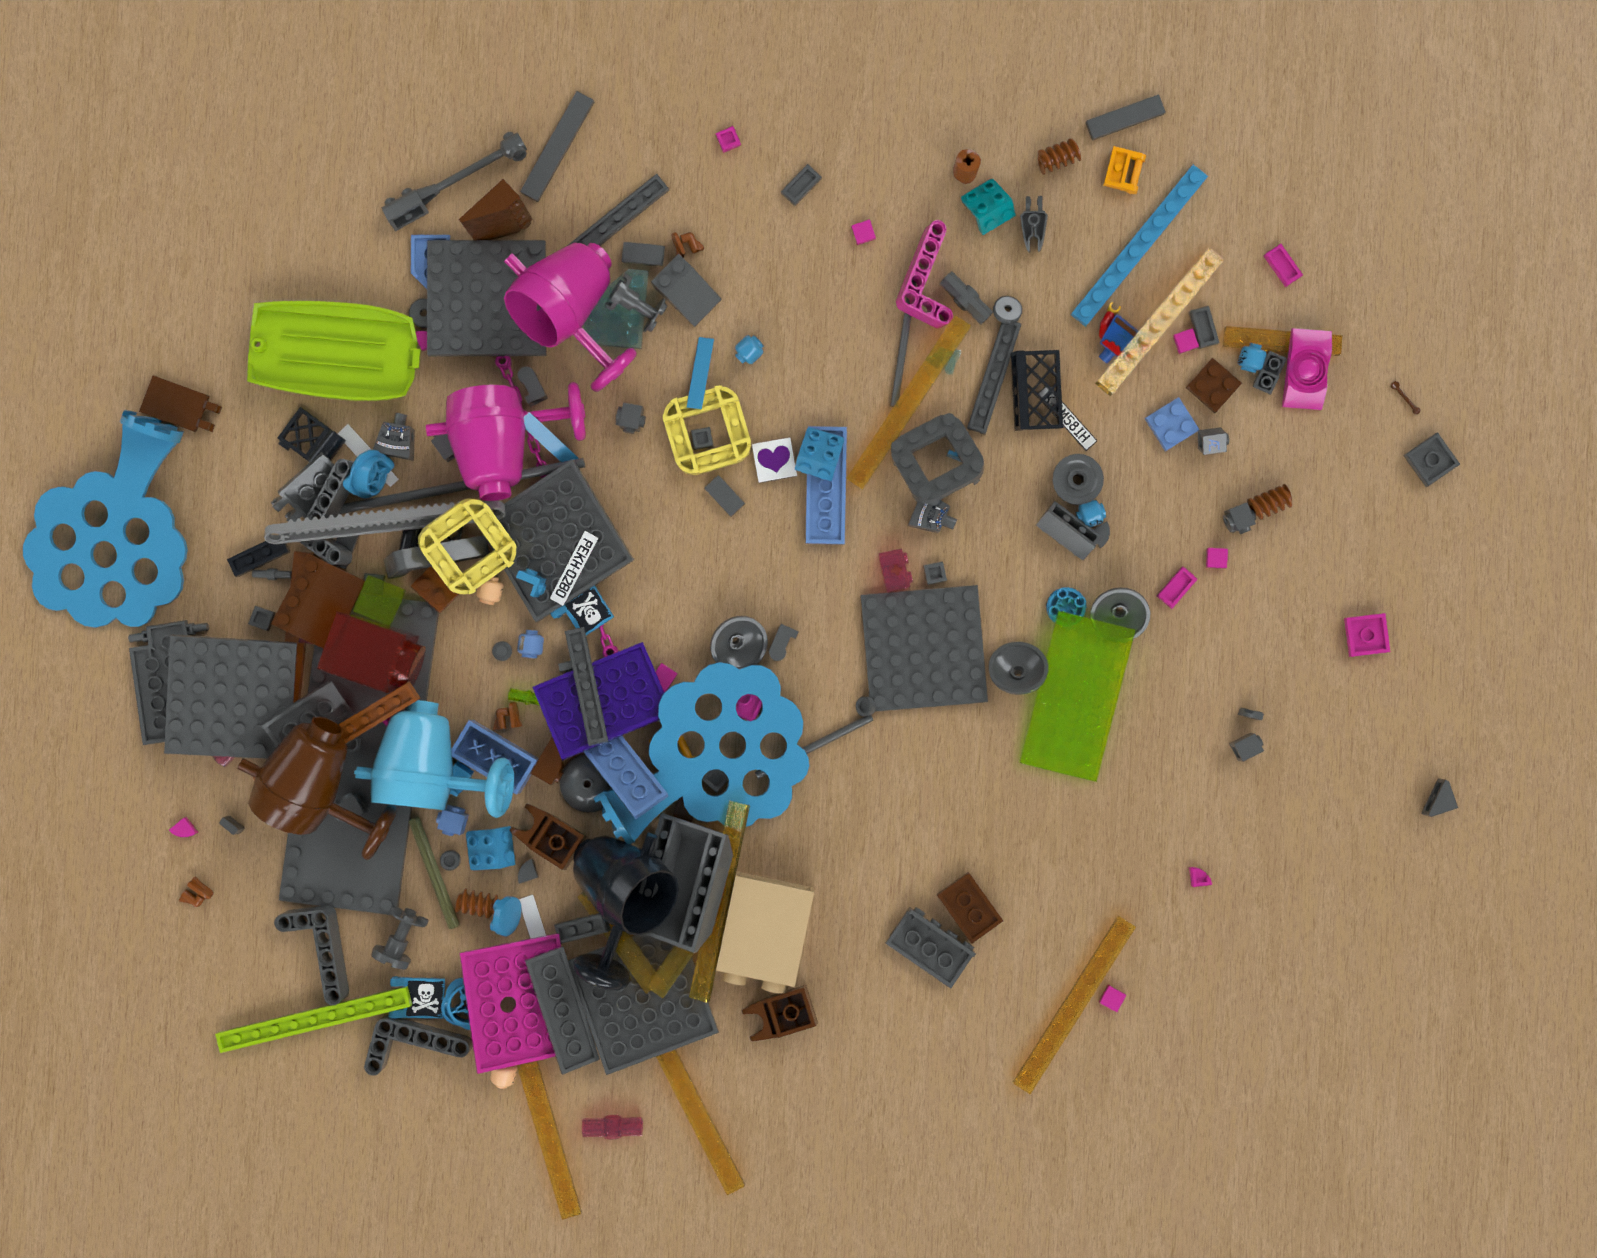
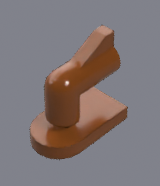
(689, 237)
(512, 711)
(201, 890)

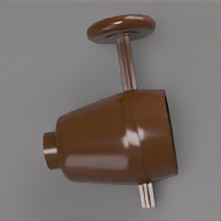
(301, 783)

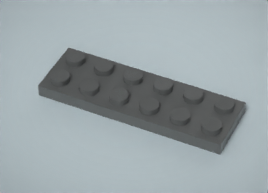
(562, 1010)

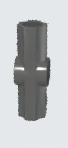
(966, 298)

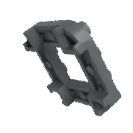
(932, 491)

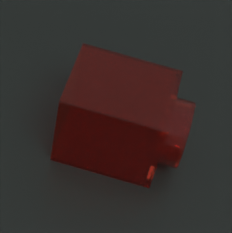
(371, 653)

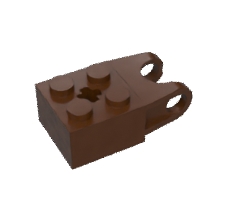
(543, 835)
(776, 1015)

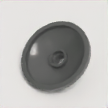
(1134, 612)
(748, 647)
(1018, 659)
(573, 787)

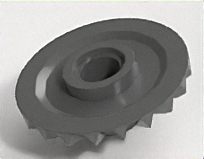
(1087, 470)

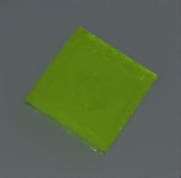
(379, 600)

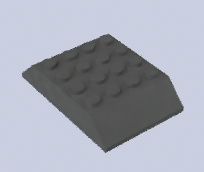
(701, 865)

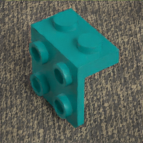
(989, 205)

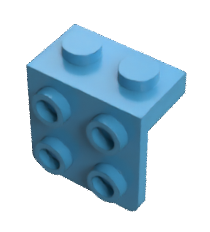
(819, 453)
(490, 848)

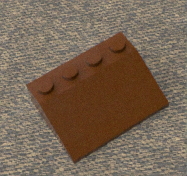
(496, 214)
(315, 599)

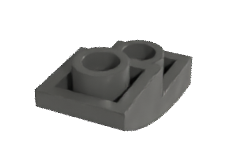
(643, 254)
(1269, 374)

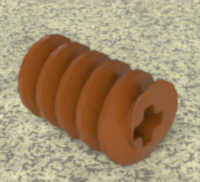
(1058, 154)
(966, 166)
(1270, 501)
(475, 904)

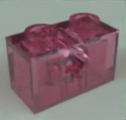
(887, 562)

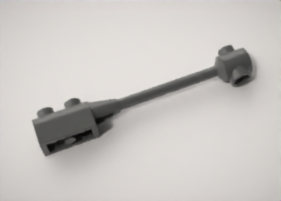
(413, 202)

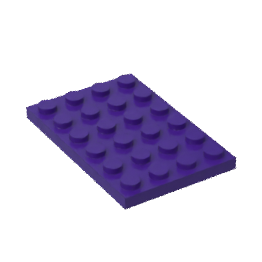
(627, 696)

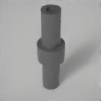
(271, 574)

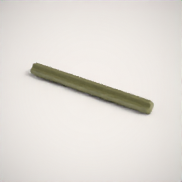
(434, 873)

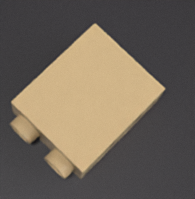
(765, 931)

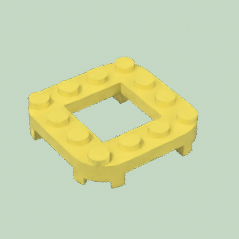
(715, 458)
(484, 569)

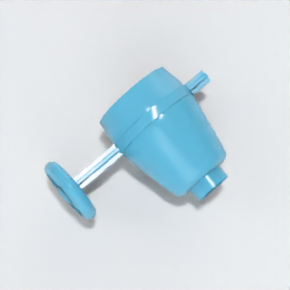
(418, 769)

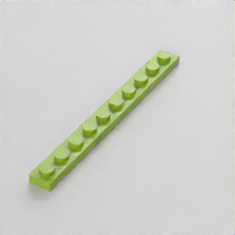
(313, 1019)

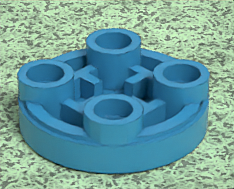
(1065, 600)
(506, 915)

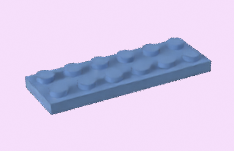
(827, 500)
(627, 776)

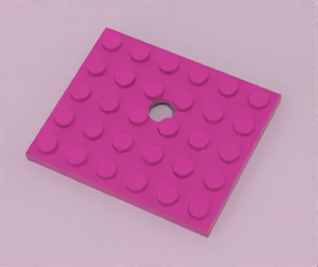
(489, 976)

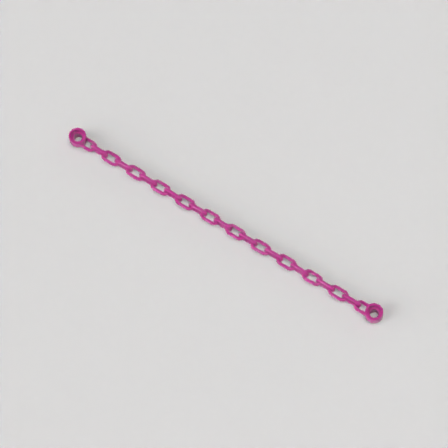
(507, 365)

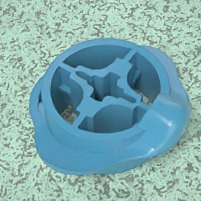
(368, 474)
(450, 1013)

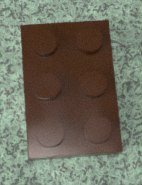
(970, 907)

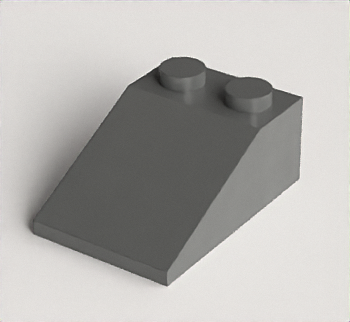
(686, 290)

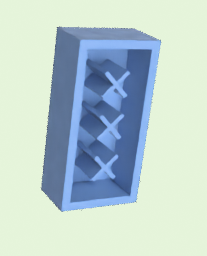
(480, 747)

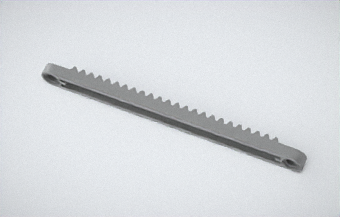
(363, 524)

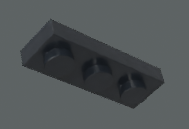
(256, 557)

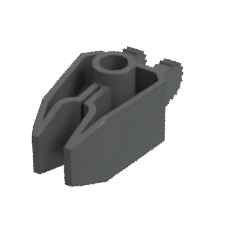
(1034, 223)

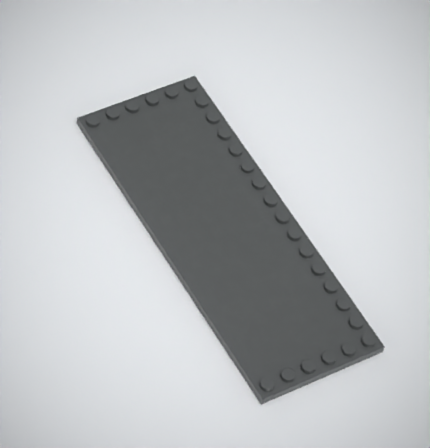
(328, 862)

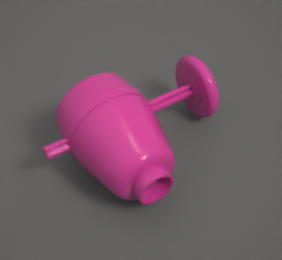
(567, 290)
(489, 434)

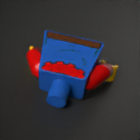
(1114, 333)

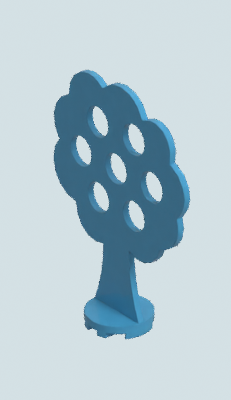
(142, 452)
(684, 775)

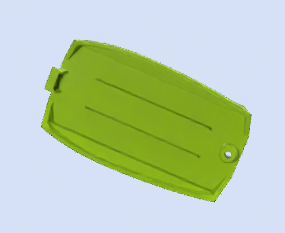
(332, 350)

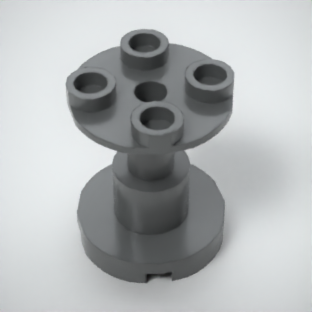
(630, 300)
(396, 944)

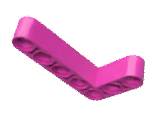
(920, 276)

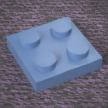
(1171, 424)

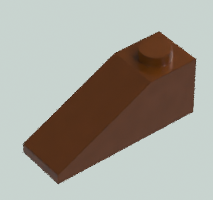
(549, 764)

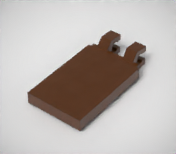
(177, 405)

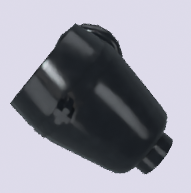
(611, 879)

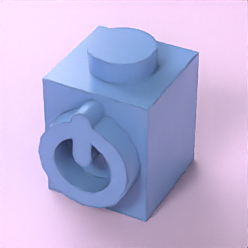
(452, 820)

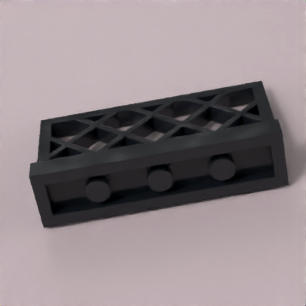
(1020, 390)

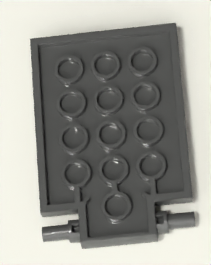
(151, 674)

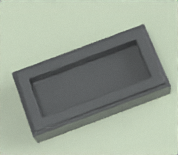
(801, 185)
(1204, 327)
(724, 495)

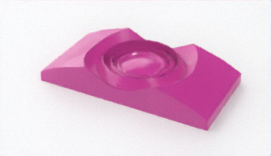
(1307, 369)

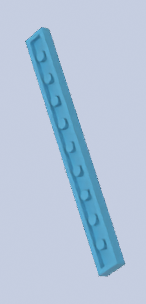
(1139, 245)

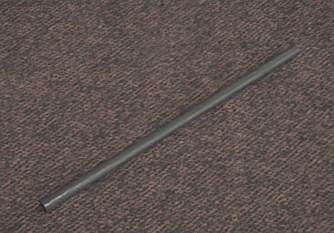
(442, 489)

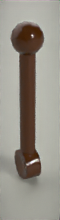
(1395, 385)

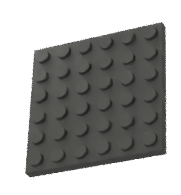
(468, 295)
(547, 527)
(924, 648)
(224, 693)
(639, 1025)

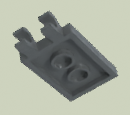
(304, 488)

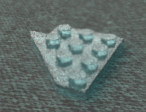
(619, 326)

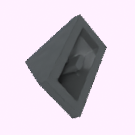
(1440, 799)

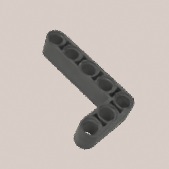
(330, 503)
(405, 560)
(323, 946)
(413, 1038)

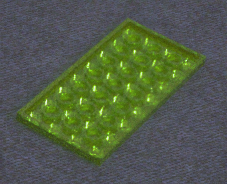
(1078, 696)

